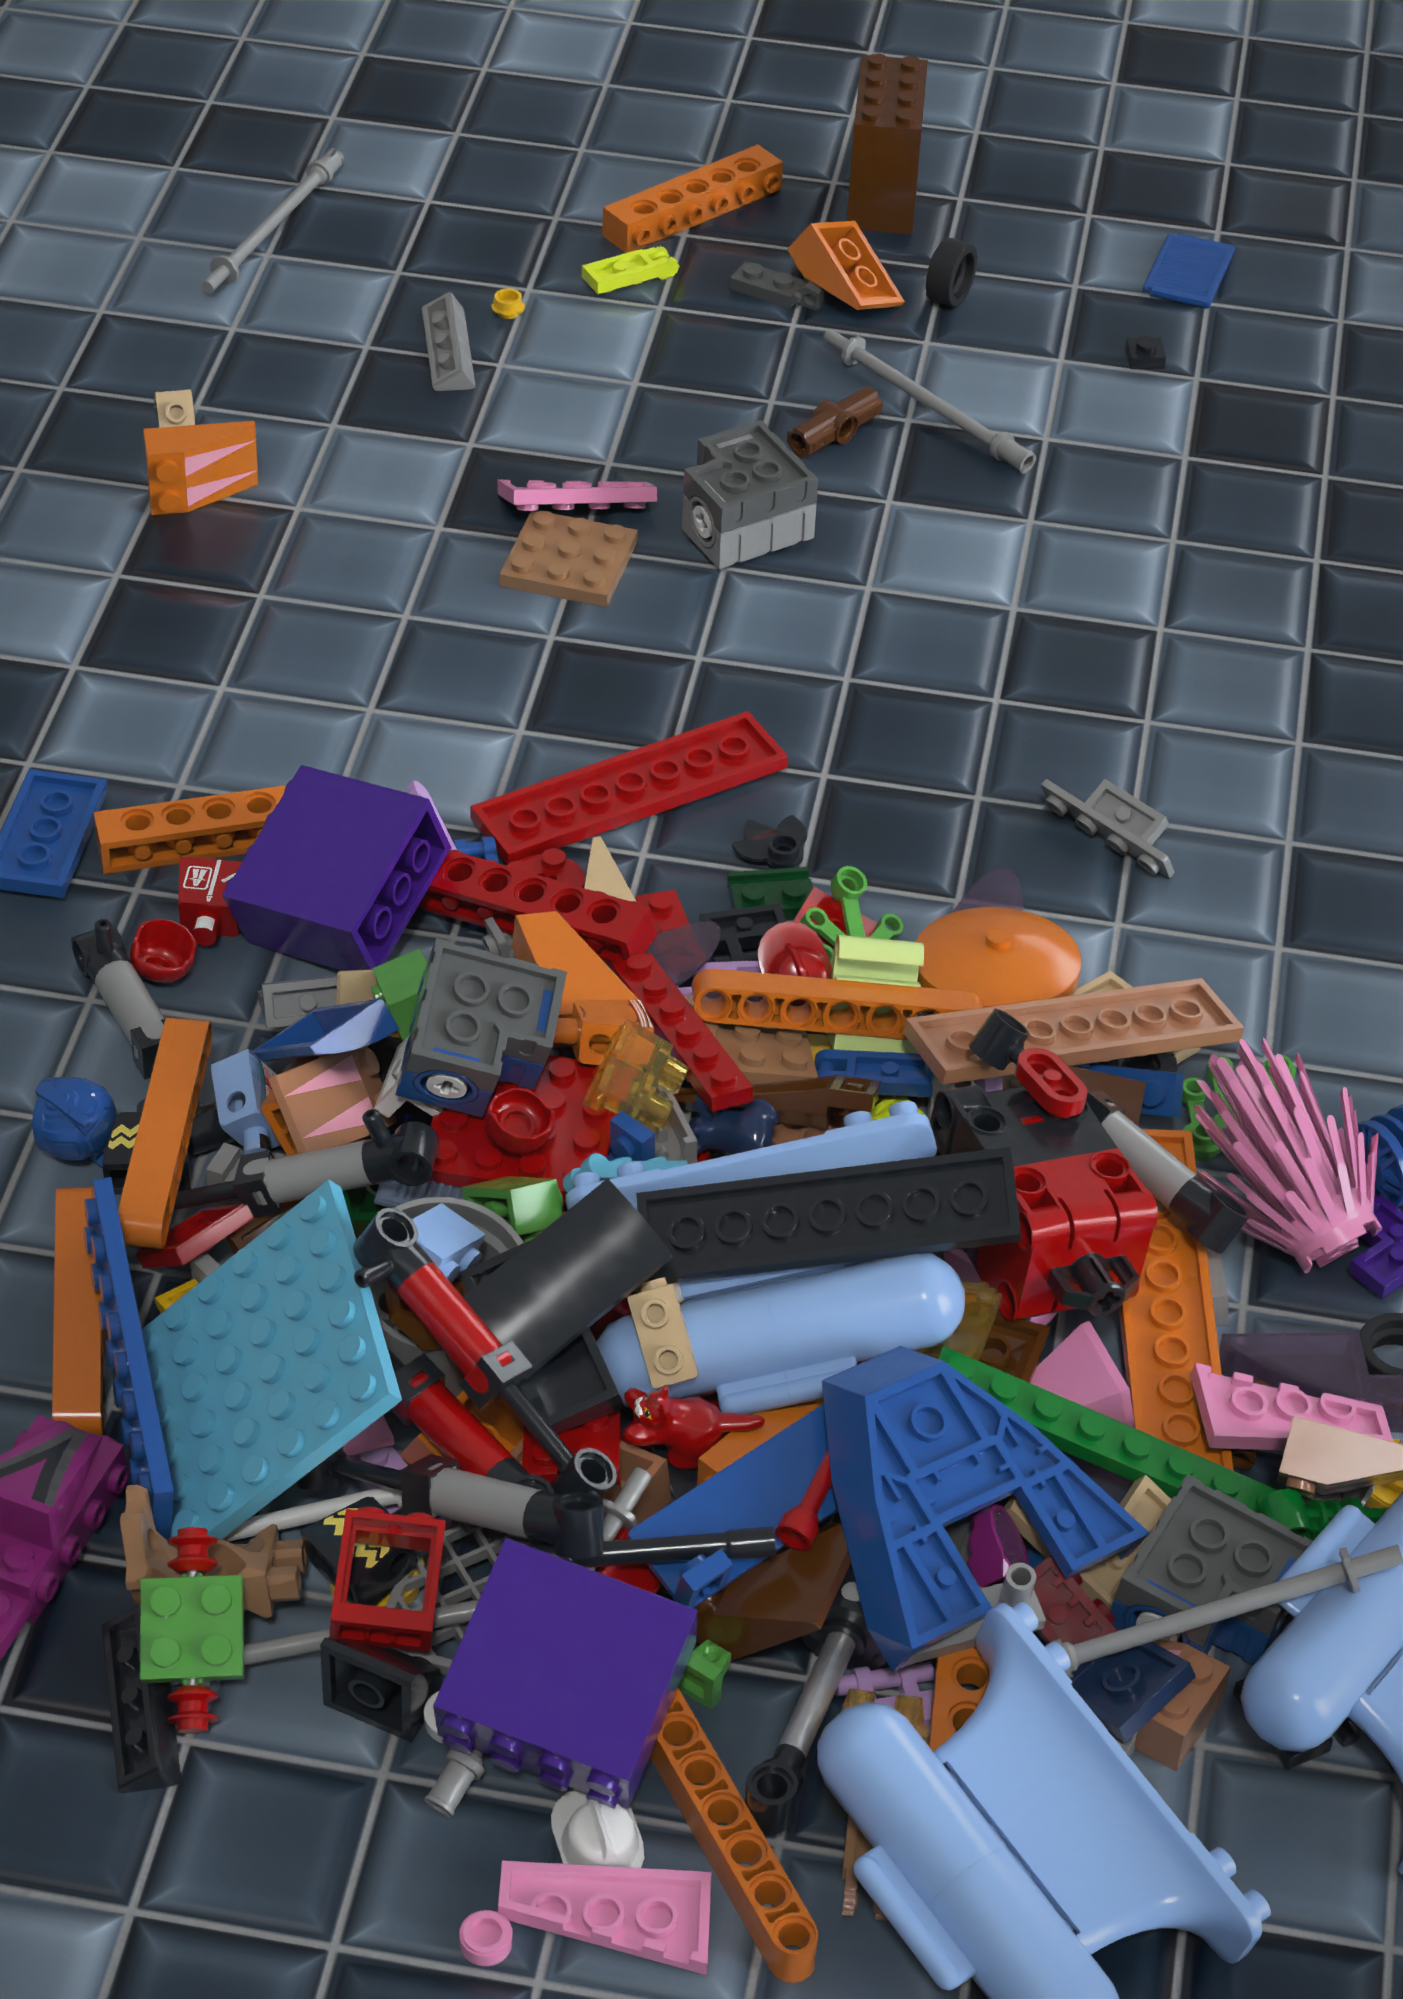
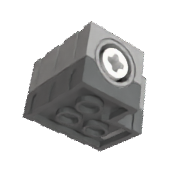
(747, 495)

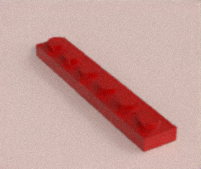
(675, 1020)

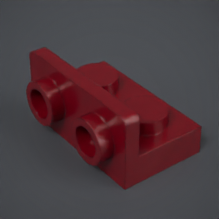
(1068, 1608)

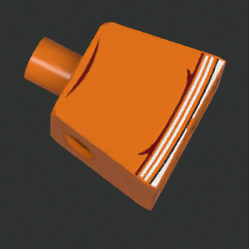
(594, 1025)

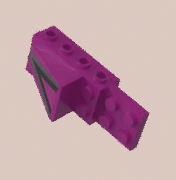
(51, 1503)

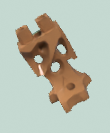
(267, 1565)

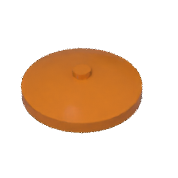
(999, 956)

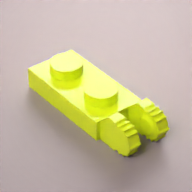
(629, 269)

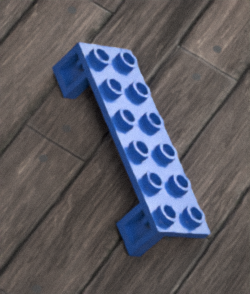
(741, 1496)

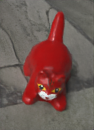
(683, 1425)

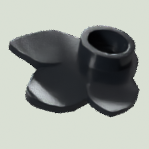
(777, 846)

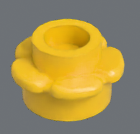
(507, 303)

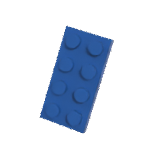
(48, 831)

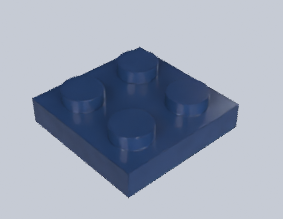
(1131, 1686)

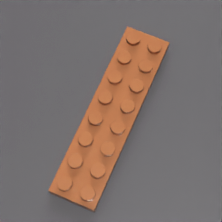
(1083, 1028)

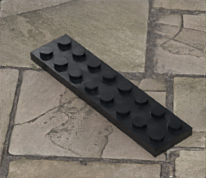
(835, 1215)

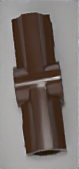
(834, 422)

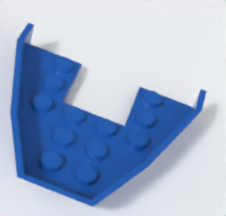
(924, 1449)

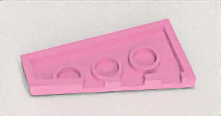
(572, 492)
(1260, 1416)
(621, 1908)

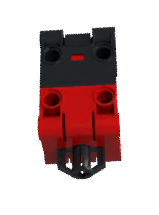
(1077, 1197)

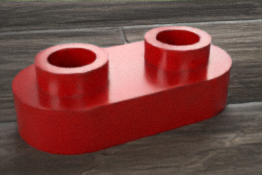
(1051, 1082)

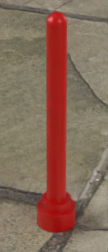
(799, 1525)

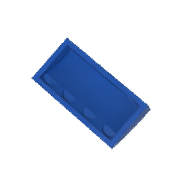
(331, 1031)

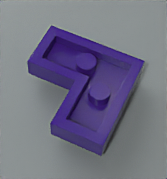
(1382, 1265)

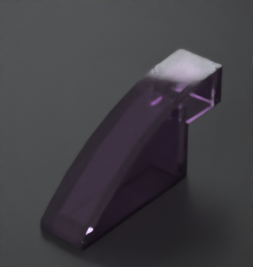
(1316, 1364)

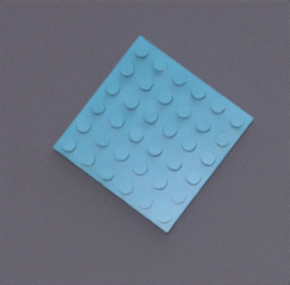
(268, 1367)

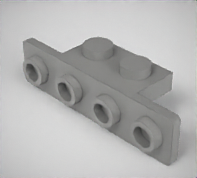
(1118, 818)

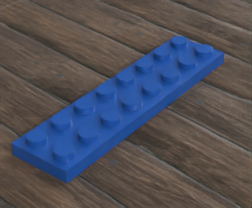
(127, 1353)

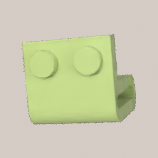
(875, 962)

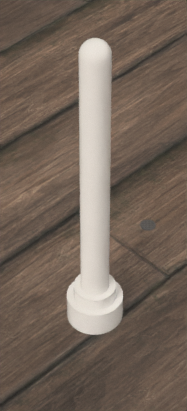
(310, 1512)

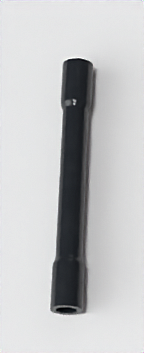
(735, 1543)

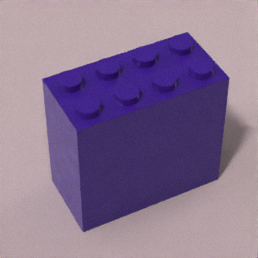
(337, 870)
(565, 1674)

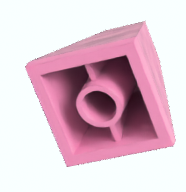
(1086, 1375)

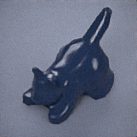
(734, 1130)

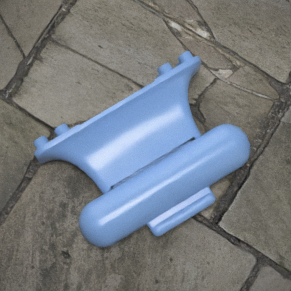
(782, 1332)
(1338, 1650)
(1024, 1833)

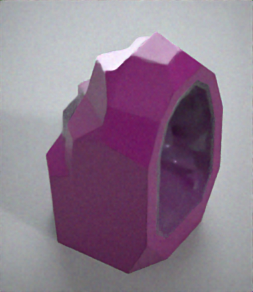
(993, 1545)

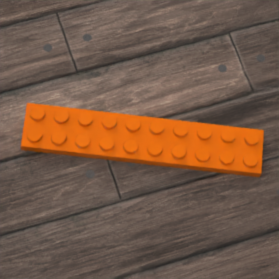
(1171, 1326)

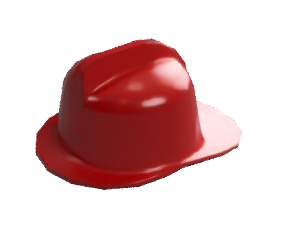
(793, 951)

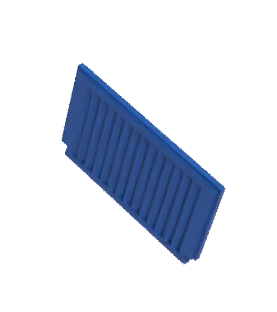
(1188, 270)

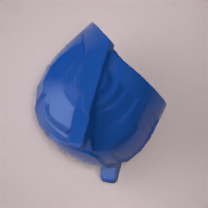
(73, 1118)

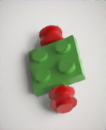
(192, 1629)

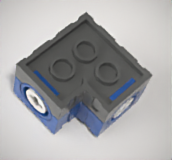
(478, 1025)
(1203, 1553)

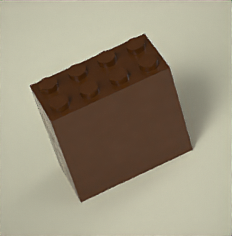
(887, 143)

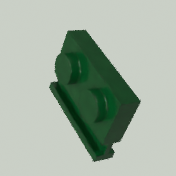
(770, 886)

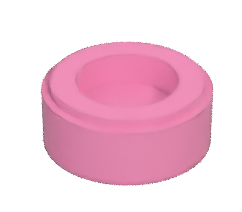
(485, 1938)

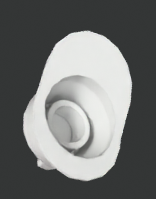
(595, 1833)

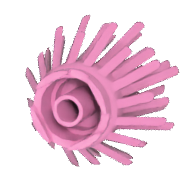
(1298, 1168)

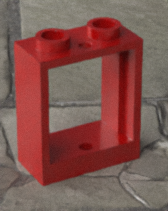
(382, 1624)

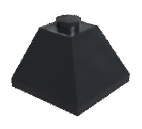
(378, 1685)

